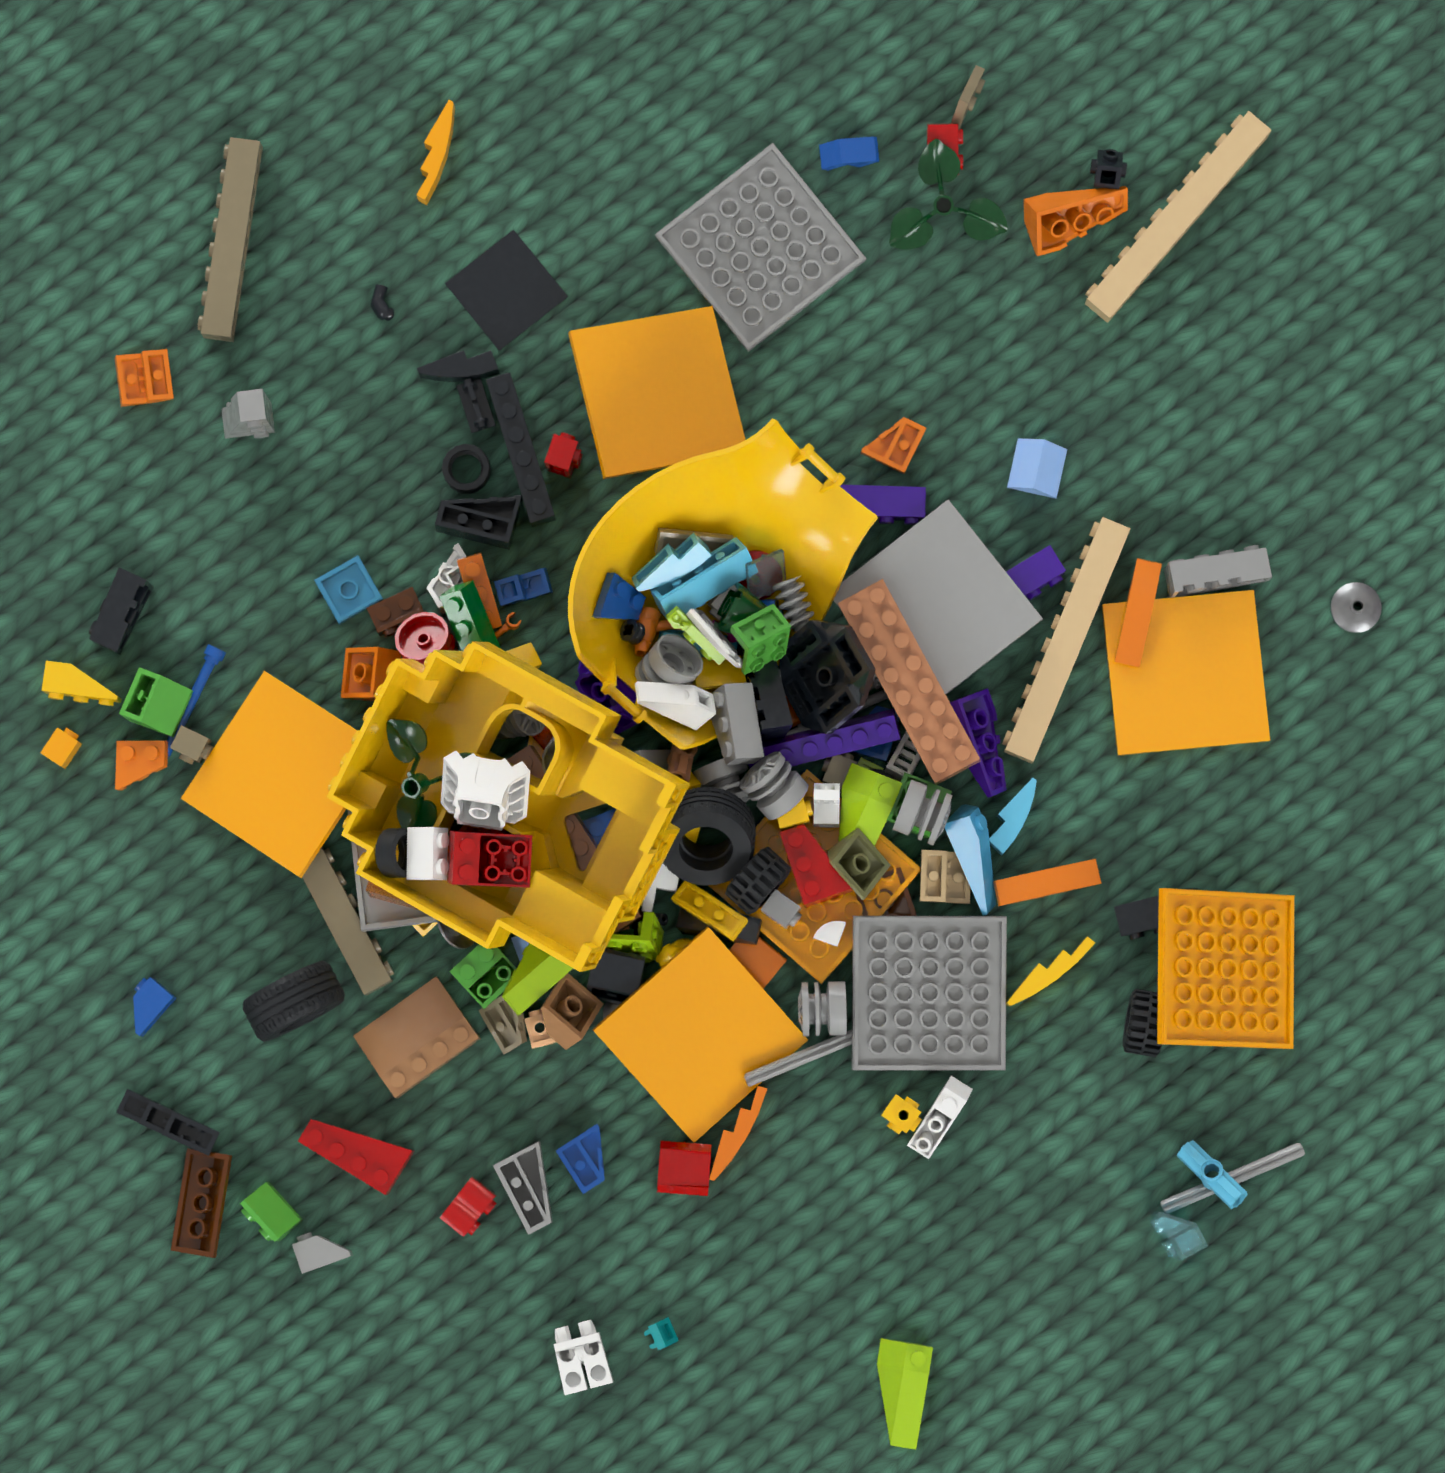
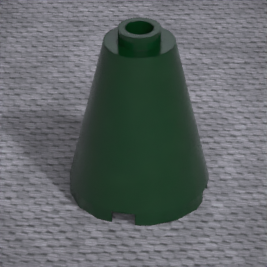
(736, 607)

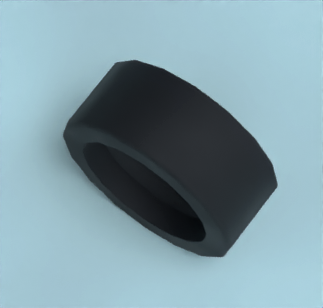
(469, 450)
(386, 852)

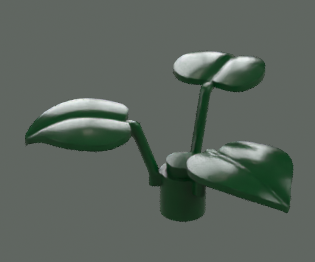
(941, 165)
(406, 741)

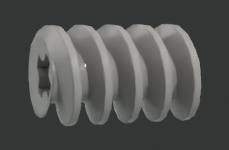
(794, 602)

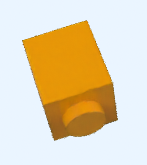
(62, 747)

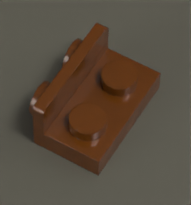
(391, 612)

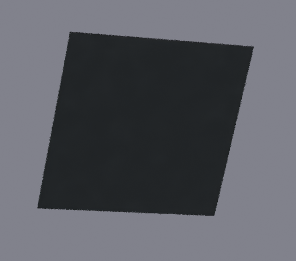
(506, 290)

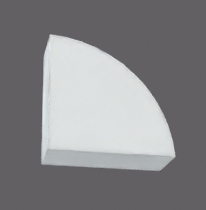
(830, 932)

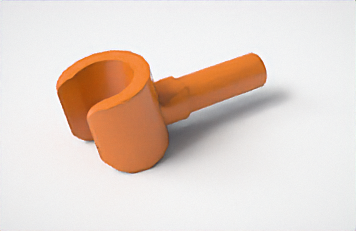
(504, 628)

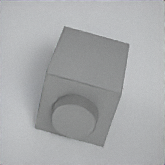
(781, 910)

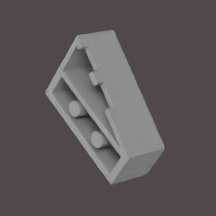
(737, 724)
(527, 1186)

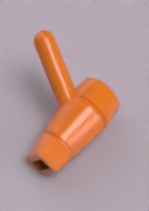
(651, 620)

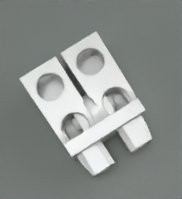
(583, 1350)

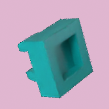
(662, 1333)

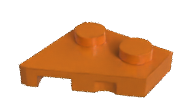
(896, 445)
(138, 760)

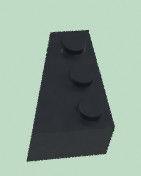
(480, 520)
(120, 611)
(1139, 917)

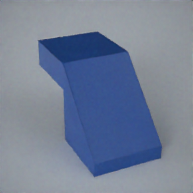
(849, 151)

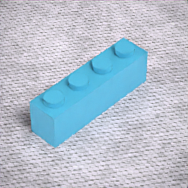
(706, 581)

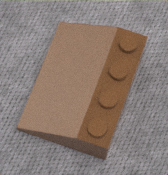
(416, 1037)

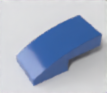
(523, 587)

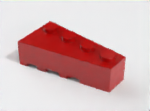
(364, 1157)

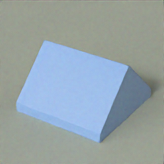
(1037, 467)

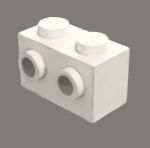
(427, 853)

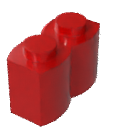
(468, 1207)

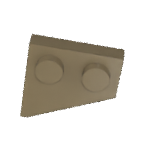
(968, 99)
(504, 1025)

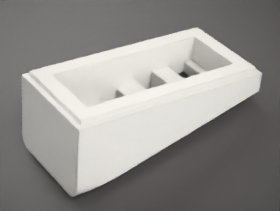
(896, 772)

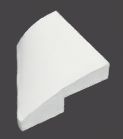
(448, 576)

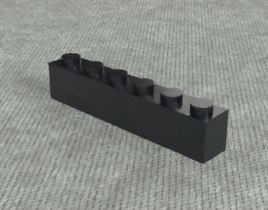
(520, 449)

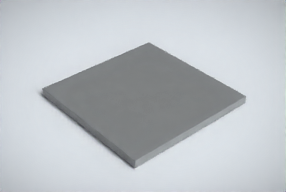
(760, 247)
(949, 594)
(929, 993)

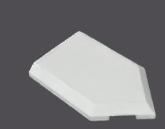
(715, 637)

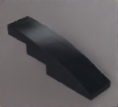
(168, 1122)

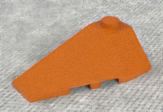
(1062, 216)

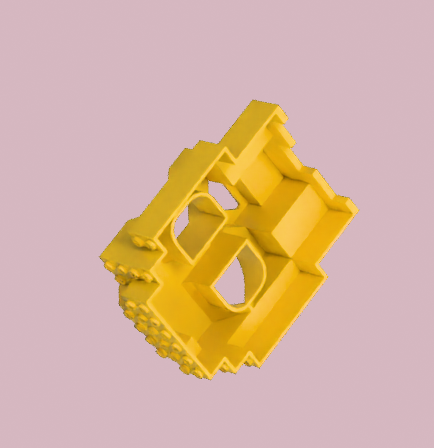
(461, 707)

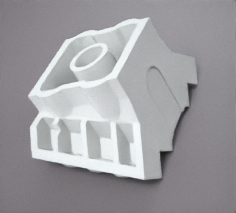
(484, 790)

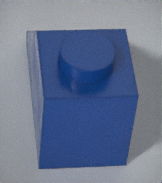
(150, 1004)

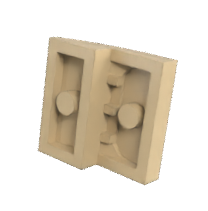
(943, 878)

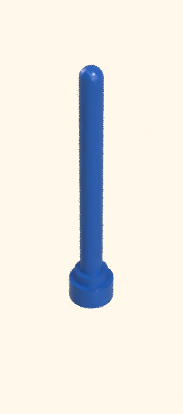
(212, 658)

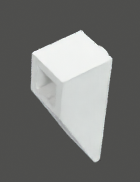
(679, 702)
(940, 1117)

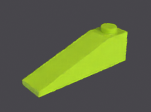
(866, 802)
(533, 978)
(903, 1382)

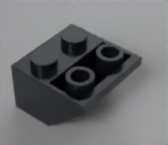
(616, 975)

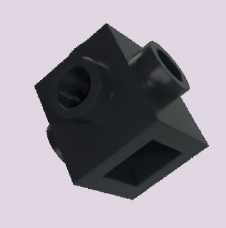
(1108, 169)

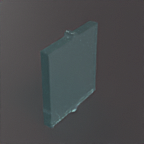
(765, 573)

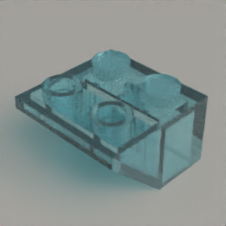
(1181, 1236)

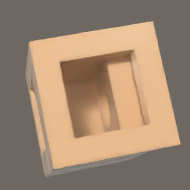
(537, 1039)

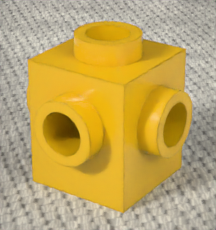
(892, 1111)

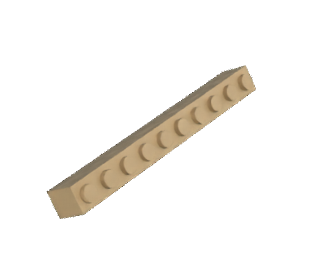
(1177, 217)
(1066, 640)

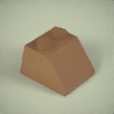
(569, 1011)

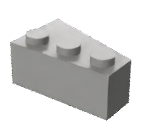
(248, 415)

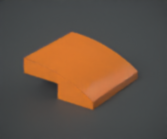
(144, 377)
(759, 960)

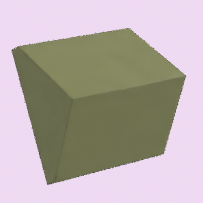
(858, 862)

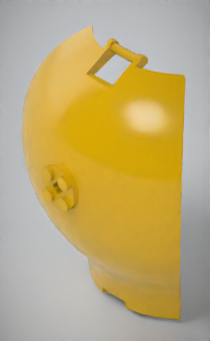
(739, 491)

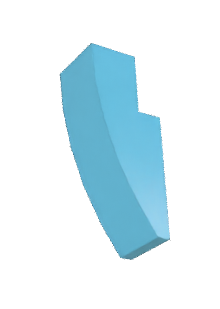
(672, 563)
(1013, 818)

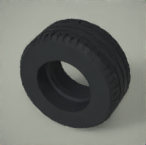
(716, 862)
(293, 1001)

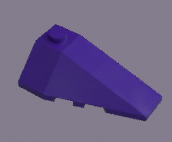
(977, 717)

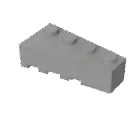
(1217, 572)

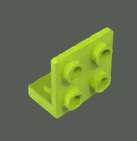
(646, 943)

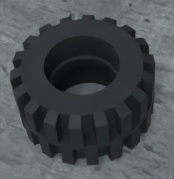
(758, 880)
(1141, 1024)

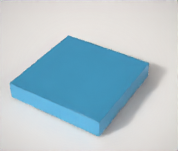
(348, 589)

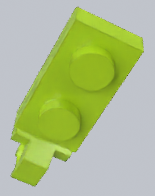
(679, 620)

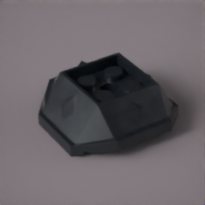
(826, 674)

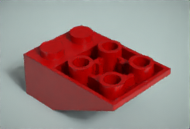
(489, 859)

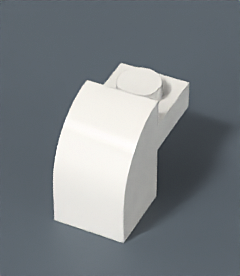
(826, 805)
(663, 881)

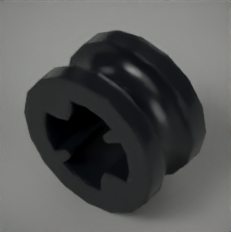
(632, 631)

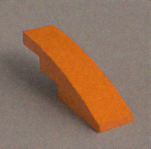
(1138, 612)
(1047, 882)
(732, 1141)

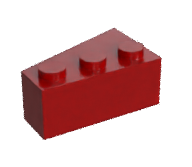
(811, 867)

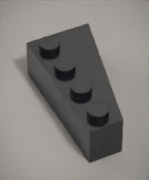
(770, 700)

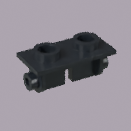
(475, 405)

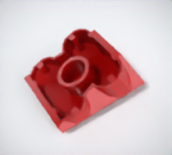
(684, 1168)

